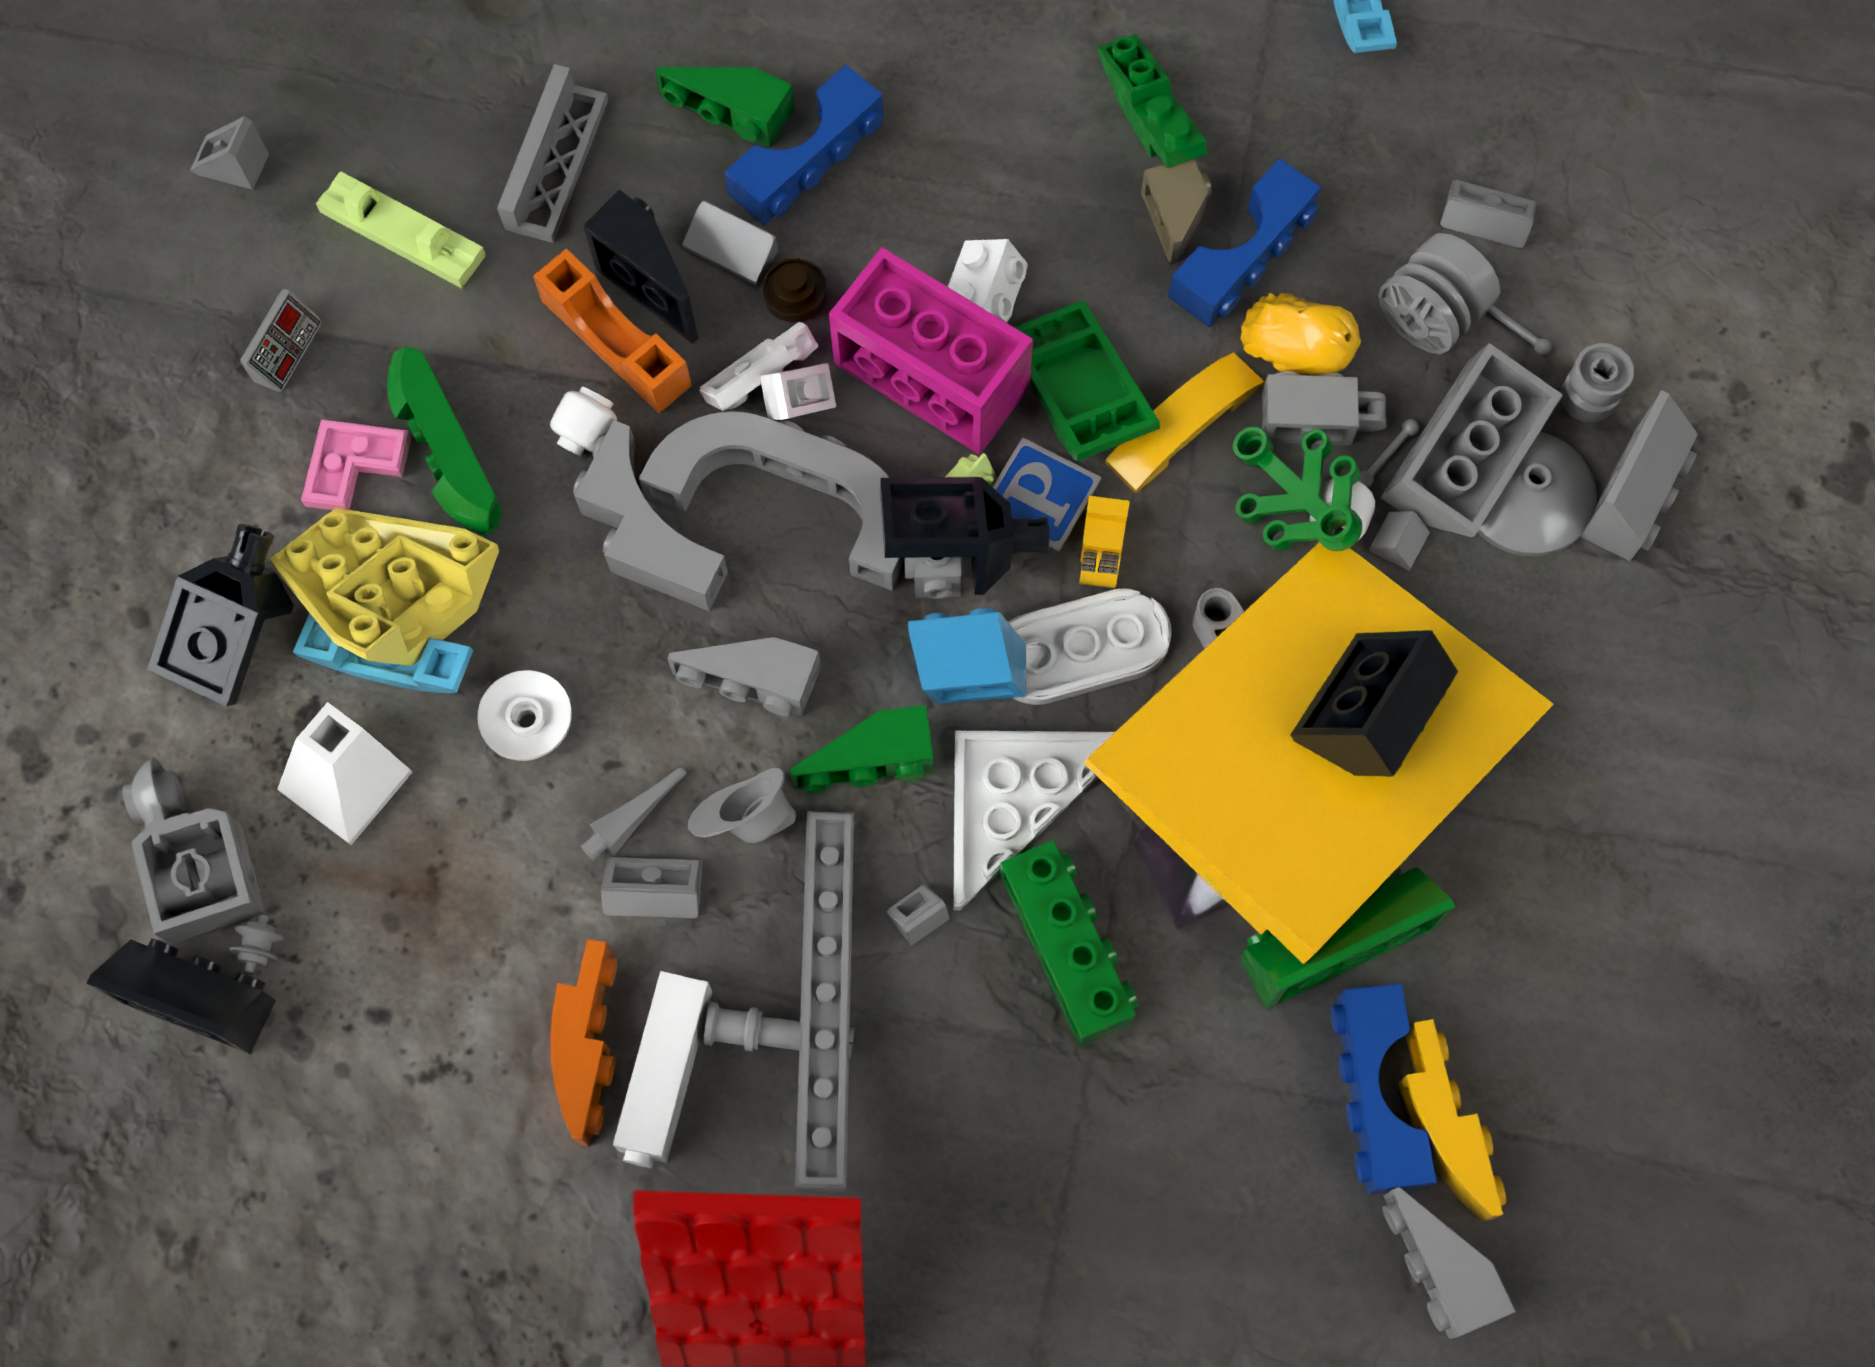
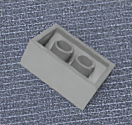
(1643, 480)

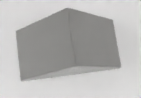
(232, 154)

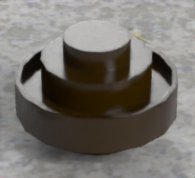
(794, 290)

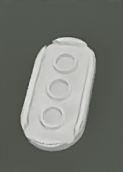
(1091, 644)

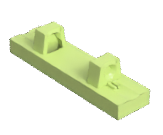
(401, 229)

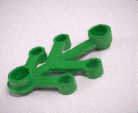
(1302, 494)

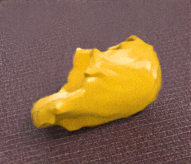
(1300, 334)

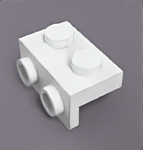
(989, 275)

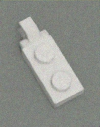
(734, 383)

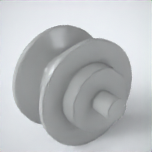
(256, 944)

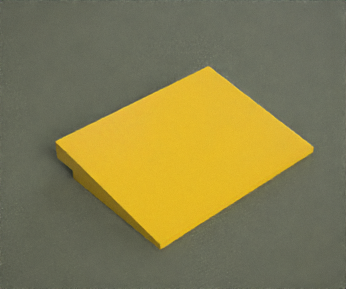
(1271, 820)

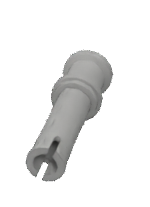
(753, 1029)

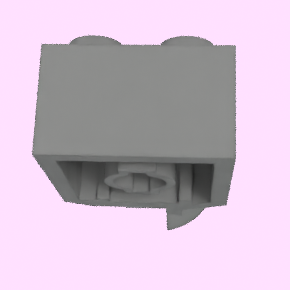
(189, 864)

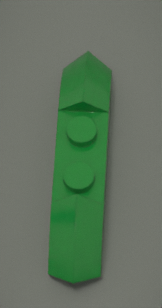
(461, 481)

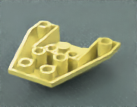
(386, 581)

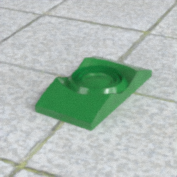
(1084, 383)

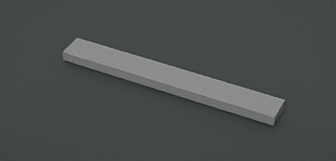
(825, 1004)

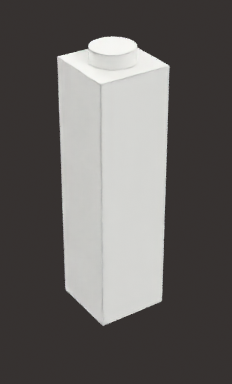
(662, 1069)

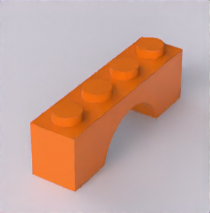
(586, 309)

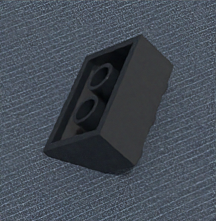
(1376, 701)
(186, 992)

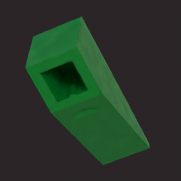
(735, 97)
(879, 747)

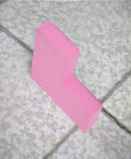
(345, 451)

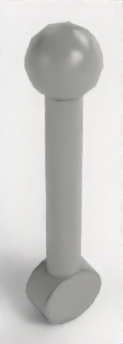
(1541, 346)
(1409, 428)

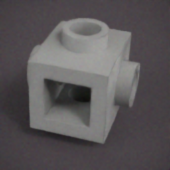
(937, 575)

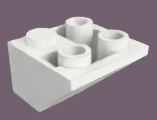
(341, 774)

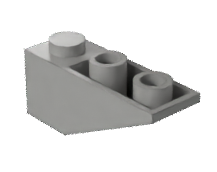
(759, 669)
(1456, 1276)

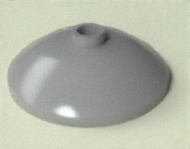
(1548, 515)

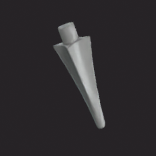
(617, 826)

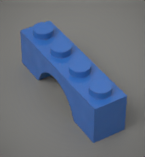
(770, 179)
(1212, 279)
(1389, 1149)

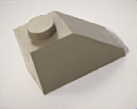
(1175, 203)

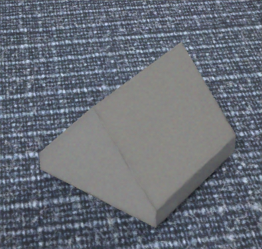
(1400, 538)
(918, 914)

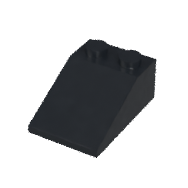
(636, 259)

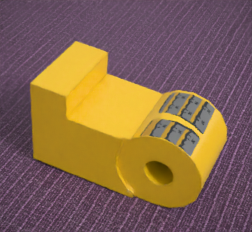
(1103, 541)

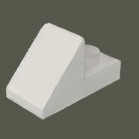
(798, 392)

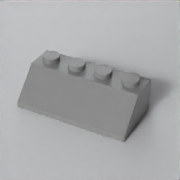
(1473, 443)

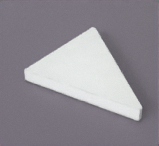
(1009, 794)

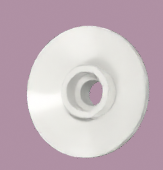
(518, 696)

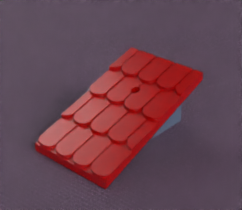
(753, 1278)

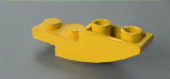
(1457, 1143)

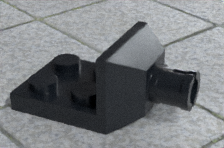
(957, 520)
(218, 618)

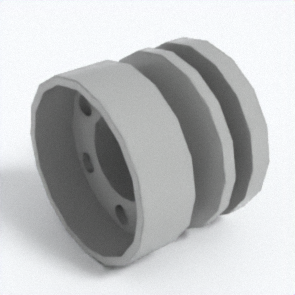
(1439, 293)

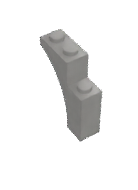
(643, 544)

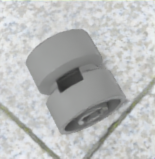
(1596, 383)

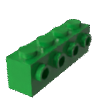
(1068, 943)

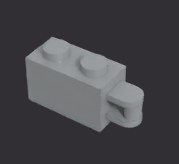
(1324, 402)

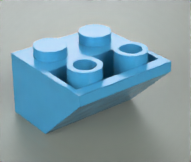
(968, 657)

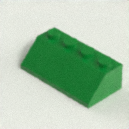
(1392, 916)

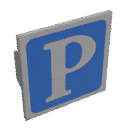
(1046, 486)

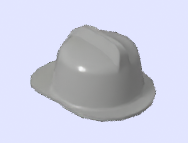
(746, 809)

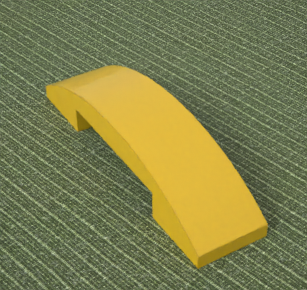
(1183, 417)

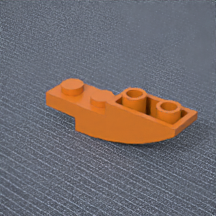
(577, 1059)

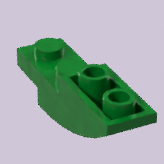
(1148, 103)

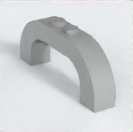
(786, 451)

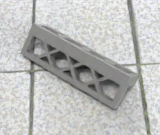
(537, 149)

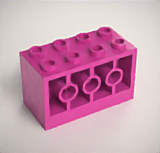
(930, 350)

